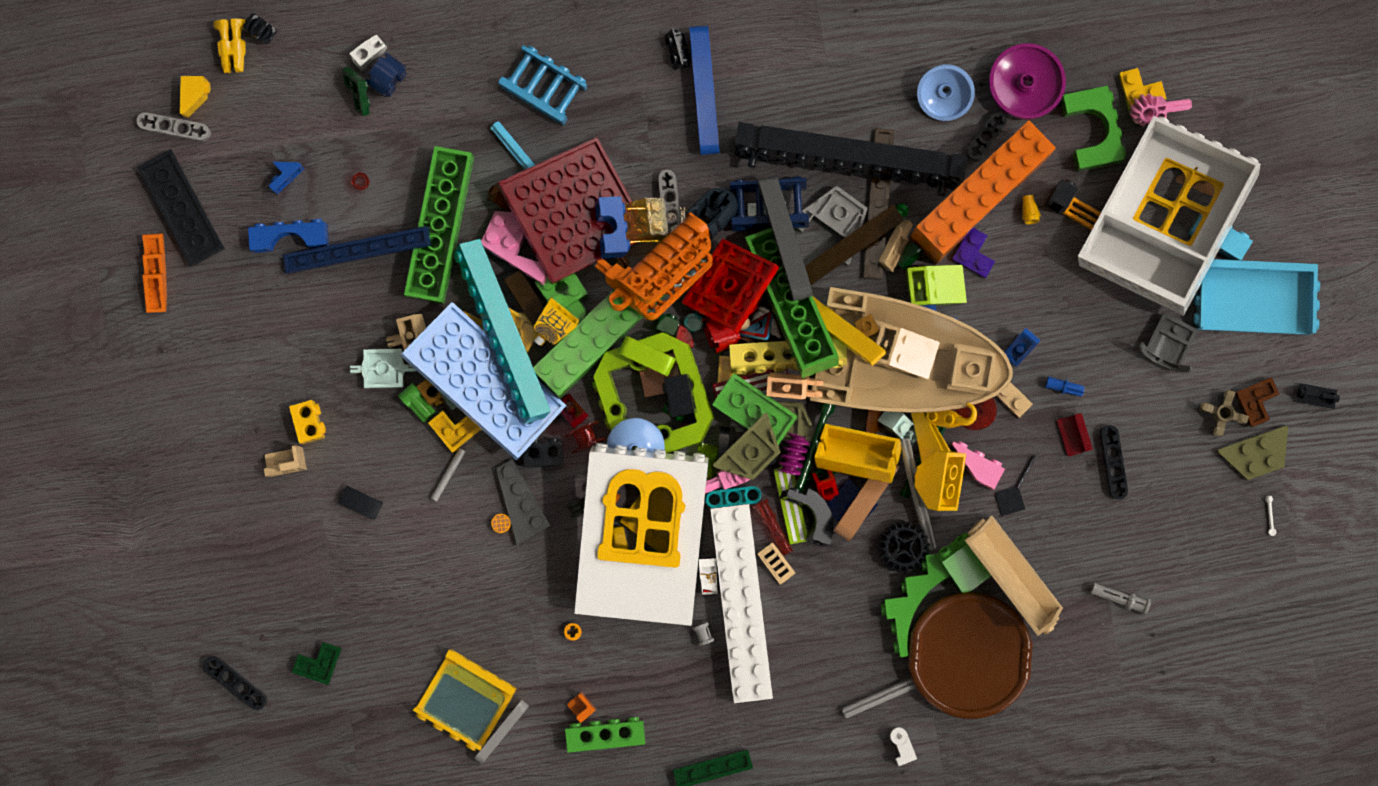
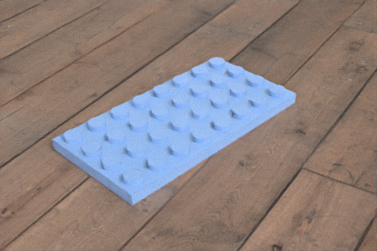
(464, 368)

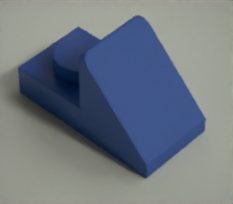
(289, 171)
(1021, 347)

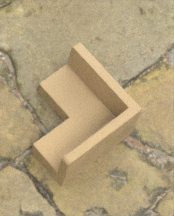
(285, 462)

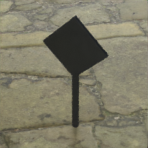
(1011, 499)

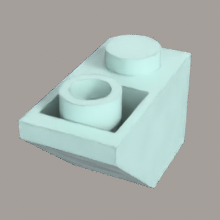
(899, 425)

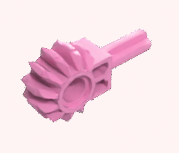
(1149, 106)
(724, 480)

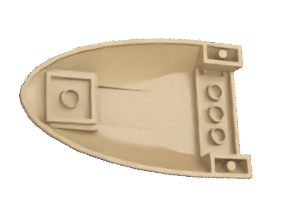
(963, 372)

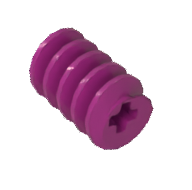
(793, 454)

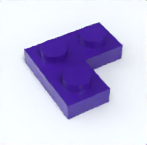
(969, 255)

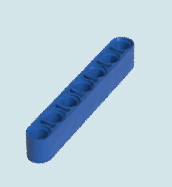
(704, 90)

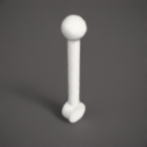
(1271, 531)

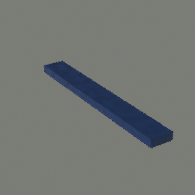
(357, 250)

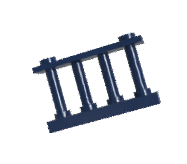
(760, 220)

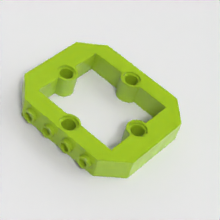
(605, 385)

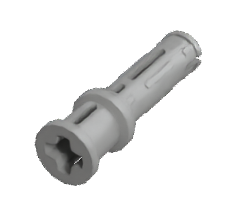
(1129, 601)

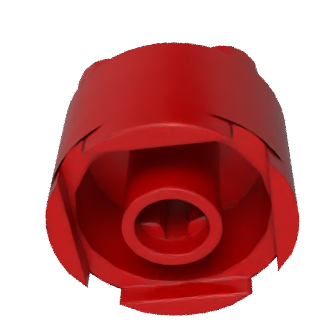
(719, 335)

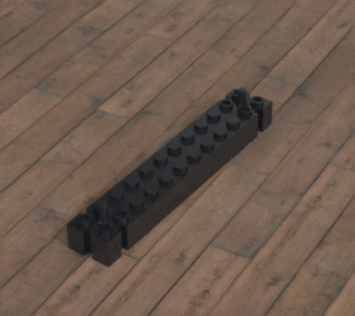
(850, 156)

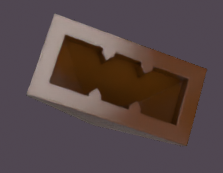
(872, 424)

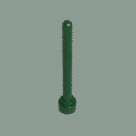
(825, 411)

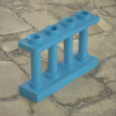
(542, 103)

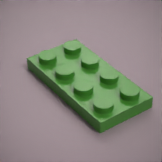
(747, 404)

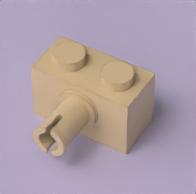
(409, 329)

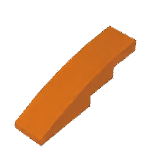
(154, 273)

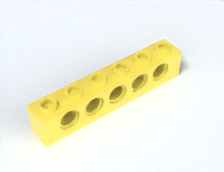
(777, 349)

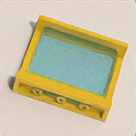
(465, 700)

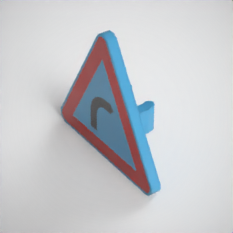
(759, 328)

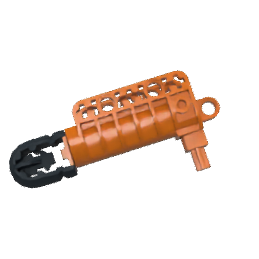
(672, 258)

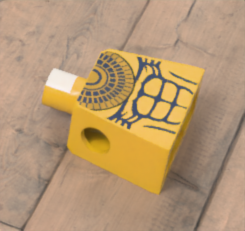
(554, 323)

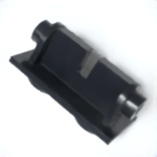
(675, 40)
(1317, 396)

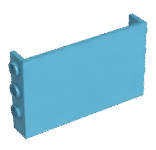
(1258, 297)

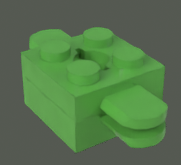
(568, 293)

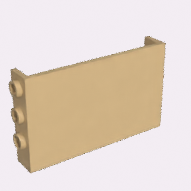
(1014, 575)

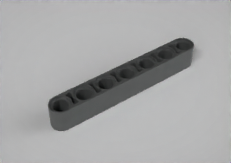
(785, 238)

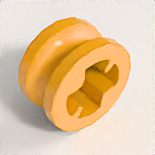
(577, 635)

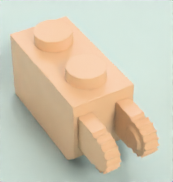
(792, 386)

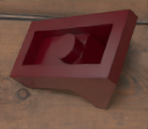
(573, 411)

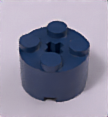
(386, 74)

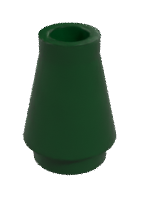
(909, 255)

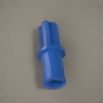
(1064, 386)

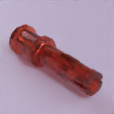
(773, 526)

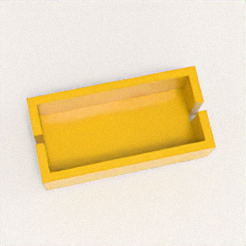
(858, 453)

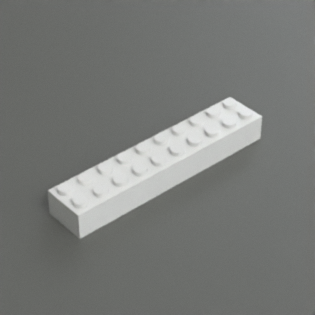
(741, 603)

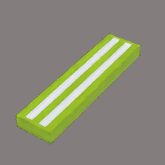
(792, 513)

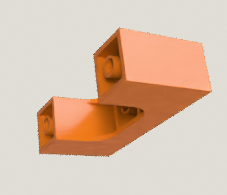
(982, 192)

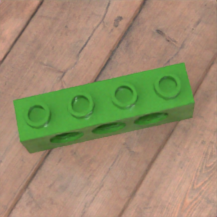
(576, 744)

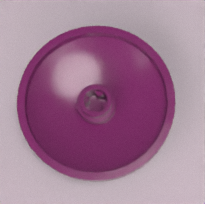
(1027, 81)

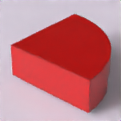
(685, 336)

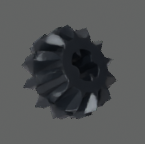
(259, 28)

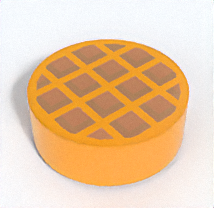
(501, 523)

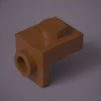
(496, 197)

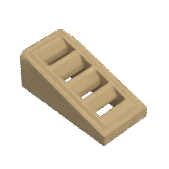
(761, 554)

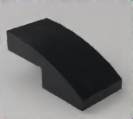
(360, 502)

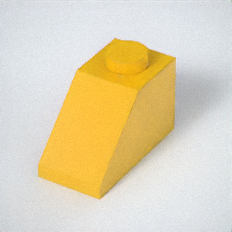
(193, 94)

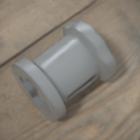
(703, 634)

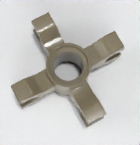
(1231, 414)

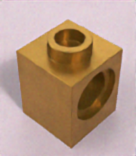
(867, 326)
(424, 388)

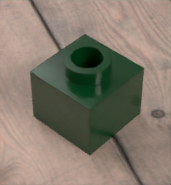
(668, 324)

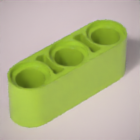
(647, 355)

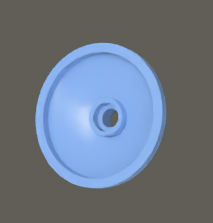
(942, 104)
(636, 433)

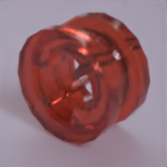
(363, 176)

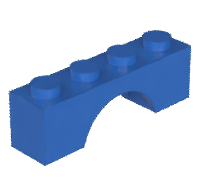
(264, 238)

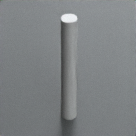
(447, 475)

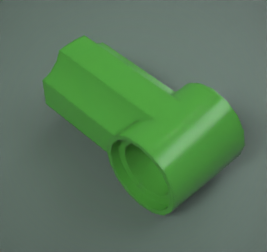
(414, 399)

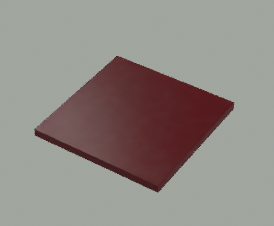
(558, 207)

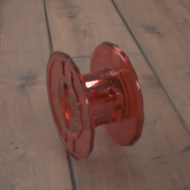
(986, 418)
(585, 437)

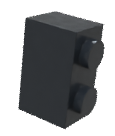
(679, 395)

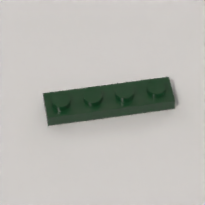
(713, 768)

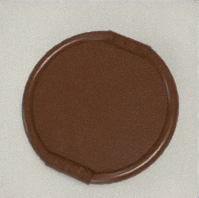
(970, 655)

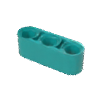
(742, 492)

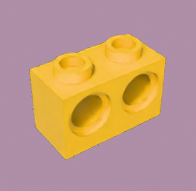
(302, 424)

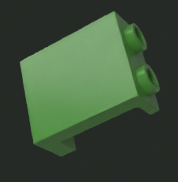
(963, 564)

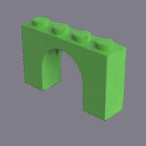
(1099, 103)

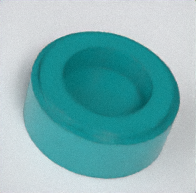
(693, 322)

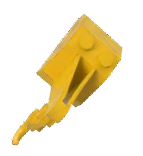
(941, 470)

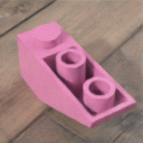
(982, 470)

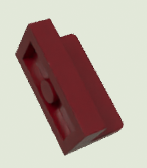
(1074, 434)

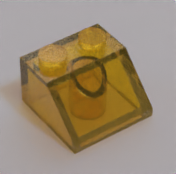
(646, 220)

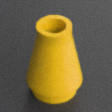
(1030, 211)

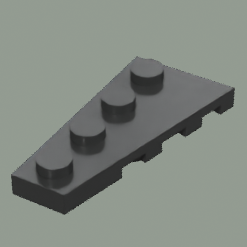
(522, 507)

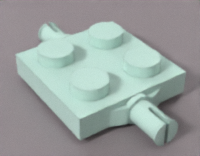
(382, 368)

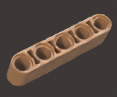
(860, 508)

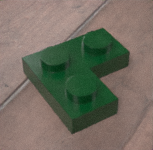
(358, 88)
(320, 669)

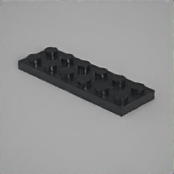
(181, 208)

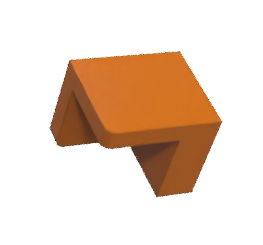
(581, 707)

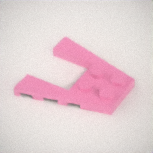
(505, 239)

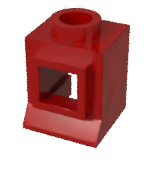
(826, 488)

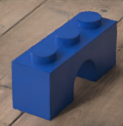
(611, 211)

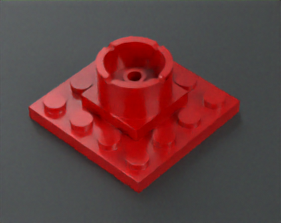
(731, 286)

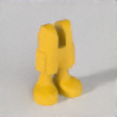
(232, 49)

